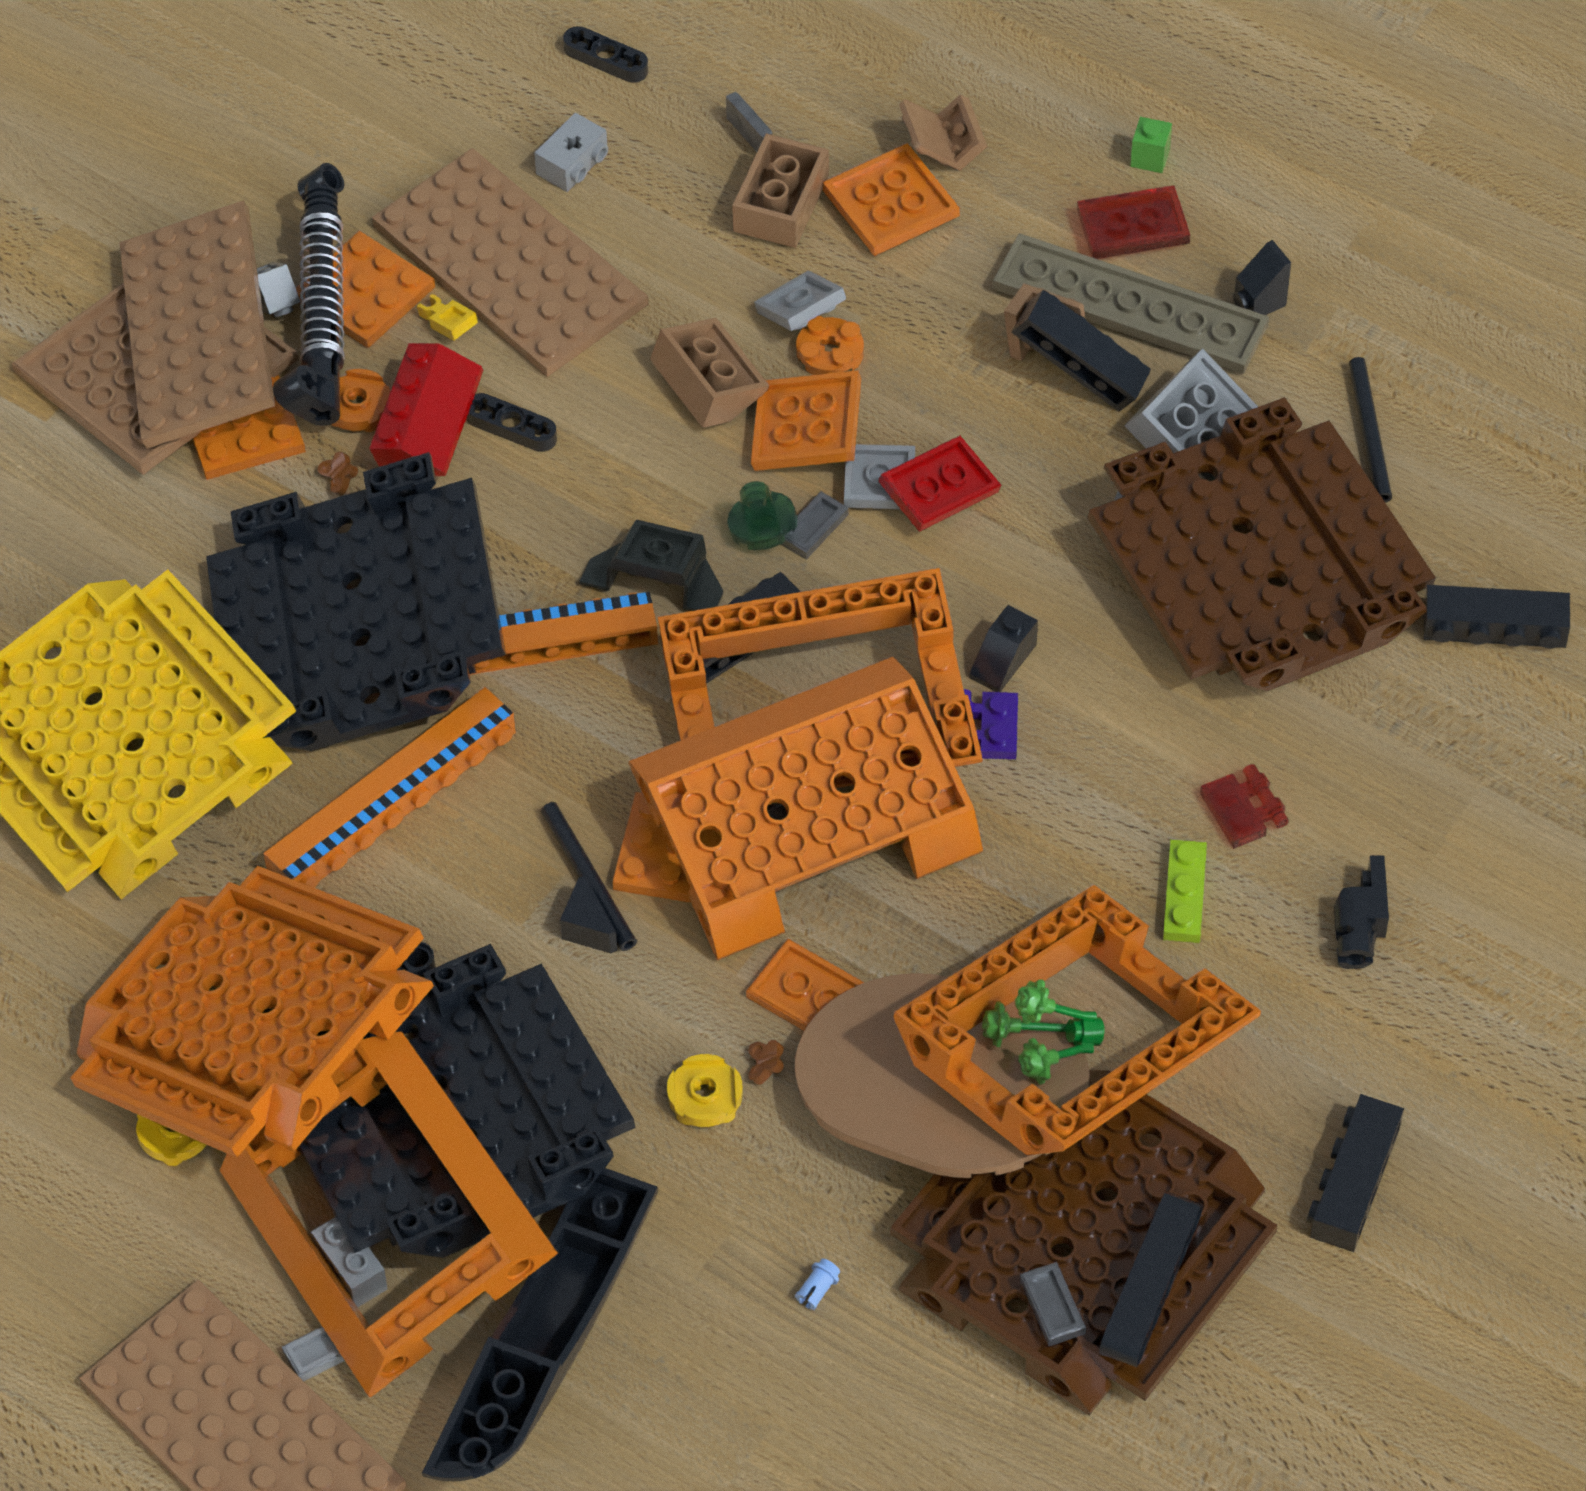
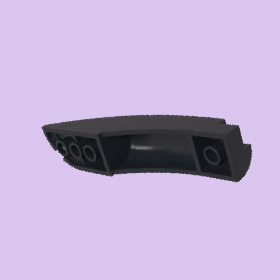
(542, 1330)

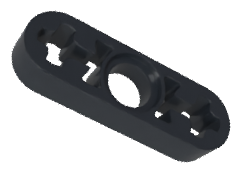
(614, 65)
(519, 434)

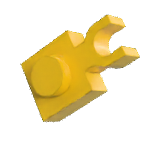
(449, 319)

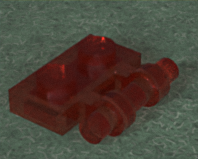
(1234, 810)

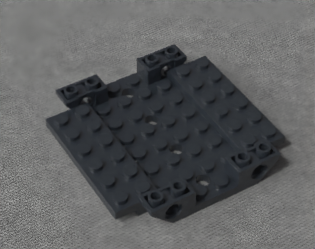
(420, 599)
(518, 1081)

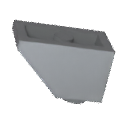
(277, 289)

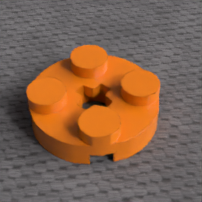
(825, 331)
(366, 414)

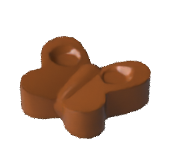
(339, 471)
(767, 1060)

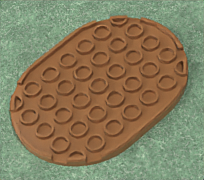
(872, 1096)

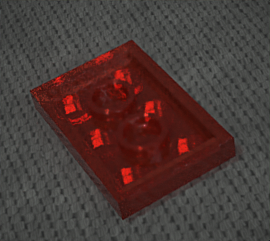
(1133, 222)

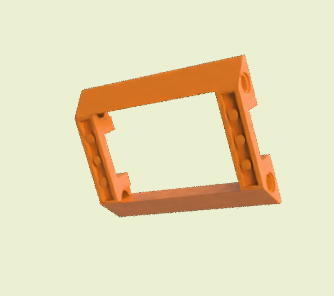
(821, 615)
(1091, 923)
(493, 1265)

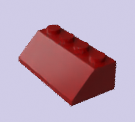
(426, 406)

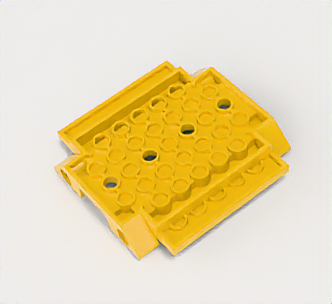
(163, 680)

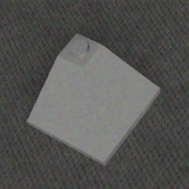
(1190, 407)

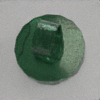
(761, 517)

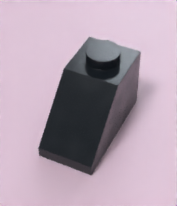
(1264, 281)
(1004, 648)

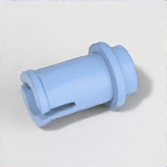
(822, 1277)

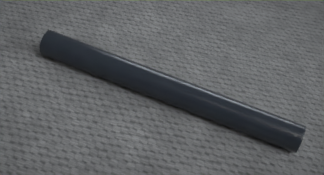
(1370, 427)
(583, 866)

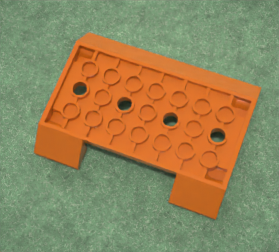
(791, 758)

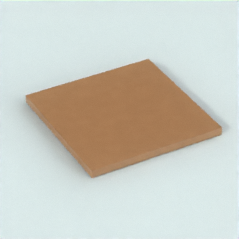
(91, 378)

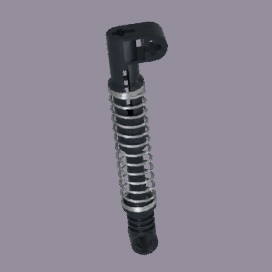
(314, 387)

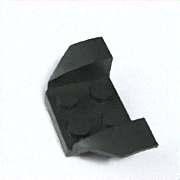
(660, 555)

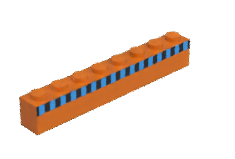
(575, 631)
(393, 790)

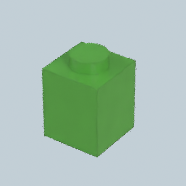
(1151, 144)

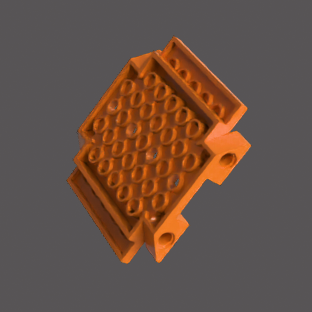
(212, 1057)

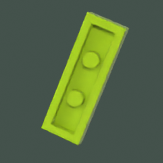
(1185, 891)

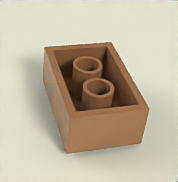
(780, 190)

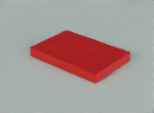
(939, 483)

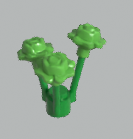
(1032, 1001)

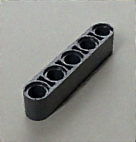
(1151, 1279)

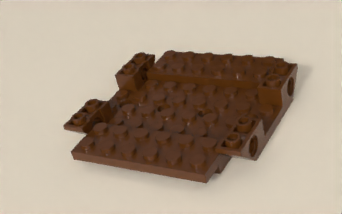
(1309, 524)
(998, 1226)

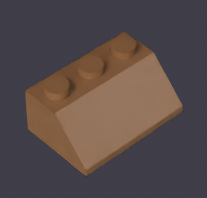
(707, 371)

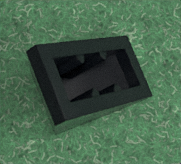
(586, 921)

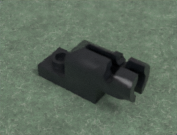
(1362, 916)

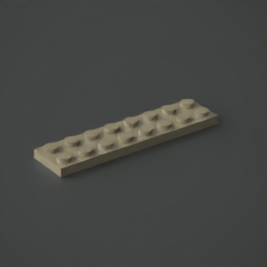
(1136, 302)

